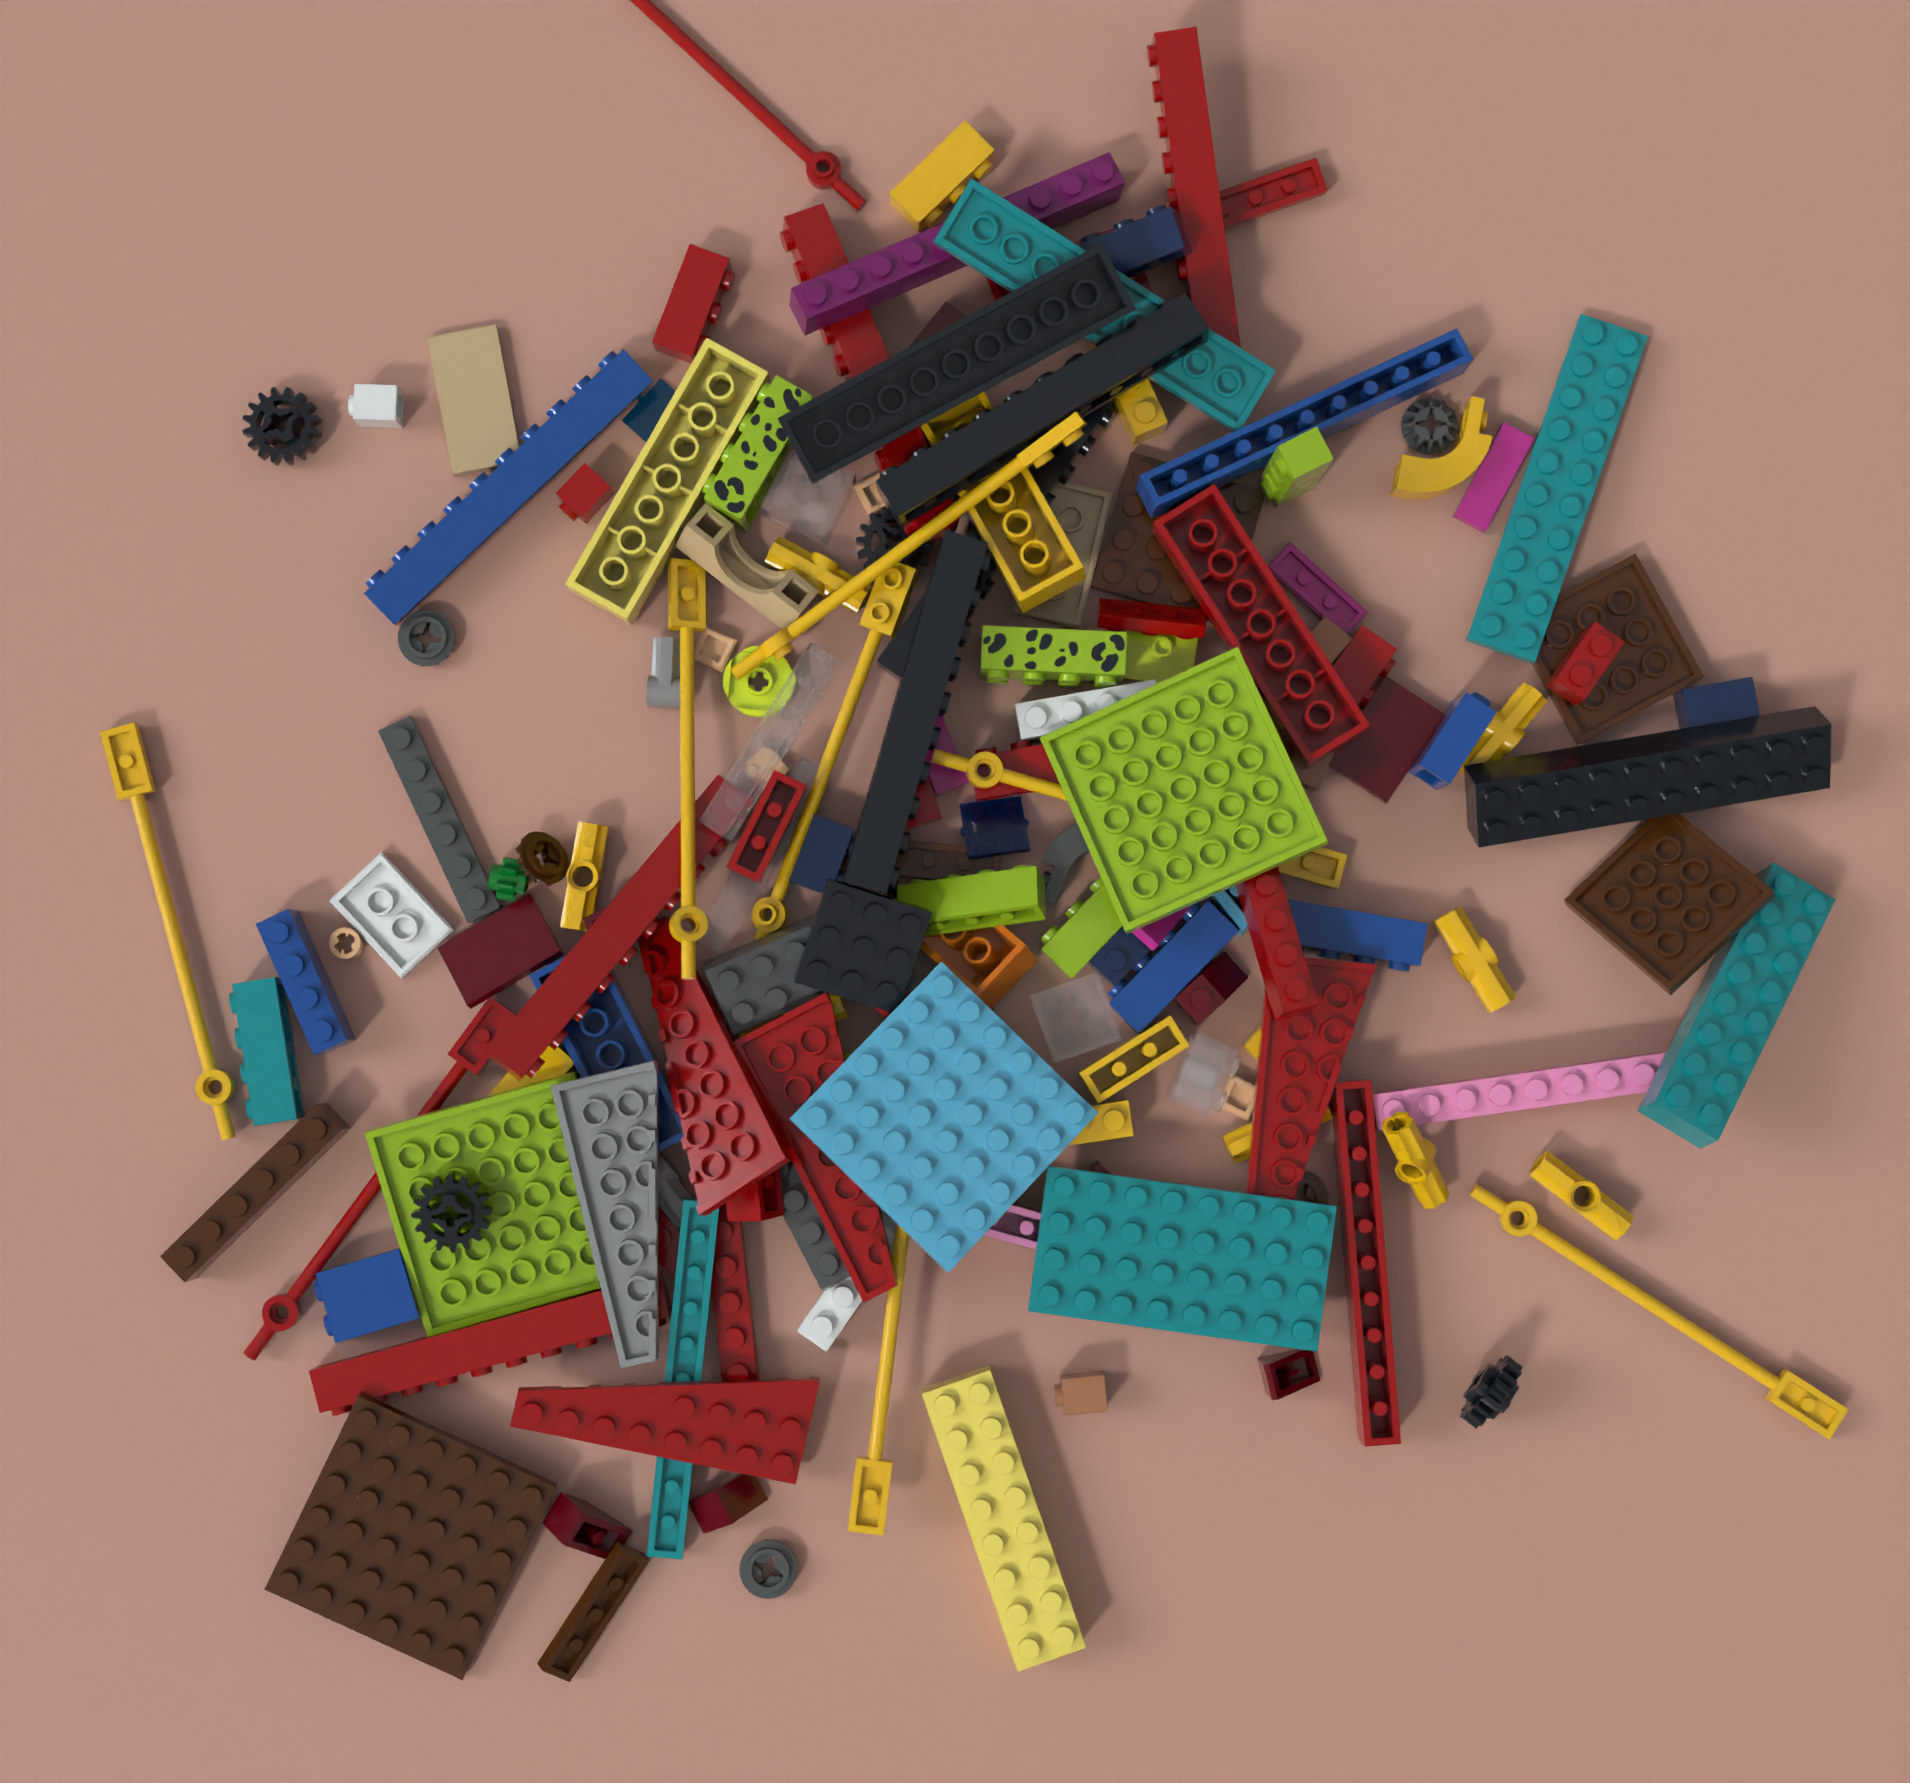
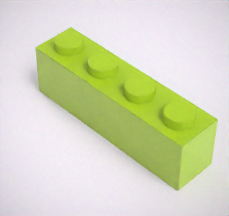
(1295, 467)
(979, 899)
(1084, 933)

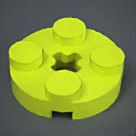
(743, 696)

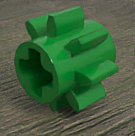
(508, 879)

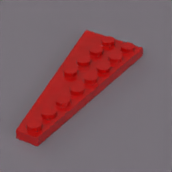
(788, 1065)
(1298, 1075)
(719, 1108)
(721, 1425)

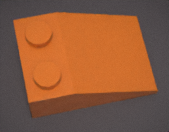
(983, 959)

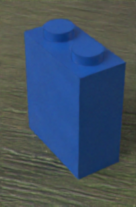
(1453, 740)
(366, 1295)

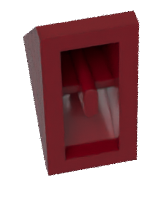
(1288, 1372)
(727, 1502)

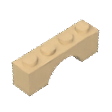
(713, 545)

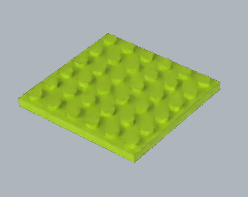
(1183, 790)
(537, 1227)

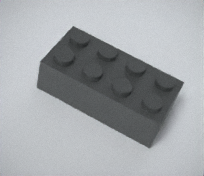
(758, 977)

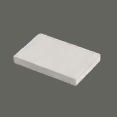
(392, 915)

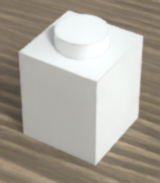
(377, 405)

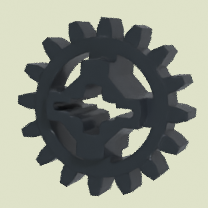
(270, 433)
(881, 528)
(452, 1227)
(1491, 1391)

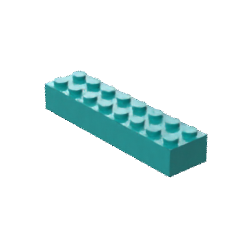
(1735, 1011)

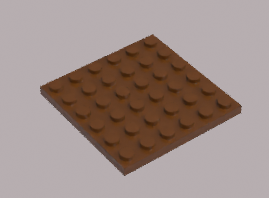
(411, 1536)

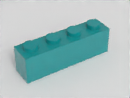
(267, 1051)

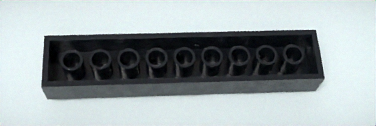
(957, 363)
(915, 711)
(1648, 776)

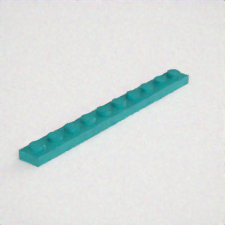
(683, 1364)

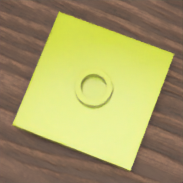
(1157, 656)

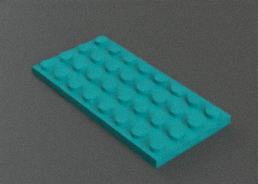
(1182, 1258)

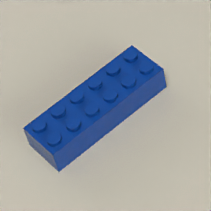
(613, 1039)

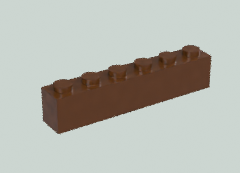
(255, 1192)

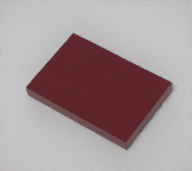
(1387, 750)
(500, 951)

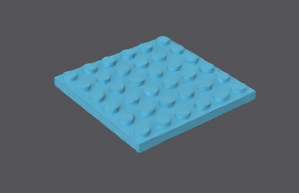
(943, 1116)

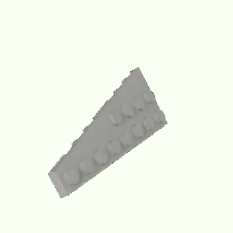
(613, 1157)

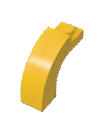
(1429, 478)

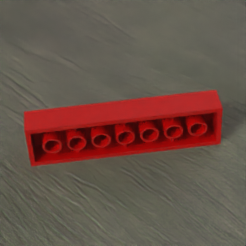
(1260, 620)

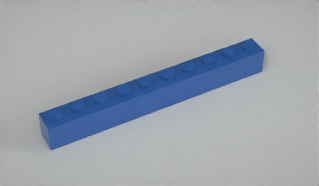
(1328, 410)
(508, 487)

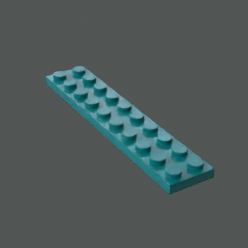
(1018, 248)
(1556, 489)

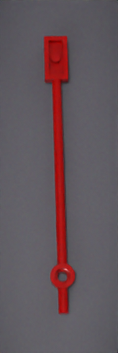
(819, 180)
(469, 1055)

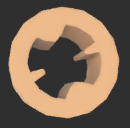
(336, 940)

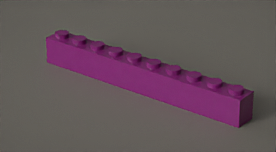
(919, 261)

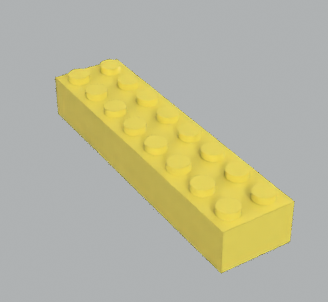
(667, 482)
(1003, 1518)

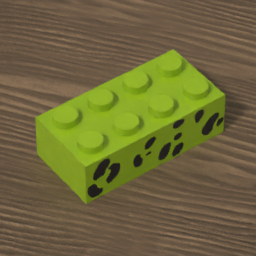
(755, 457)
(1052, 656)

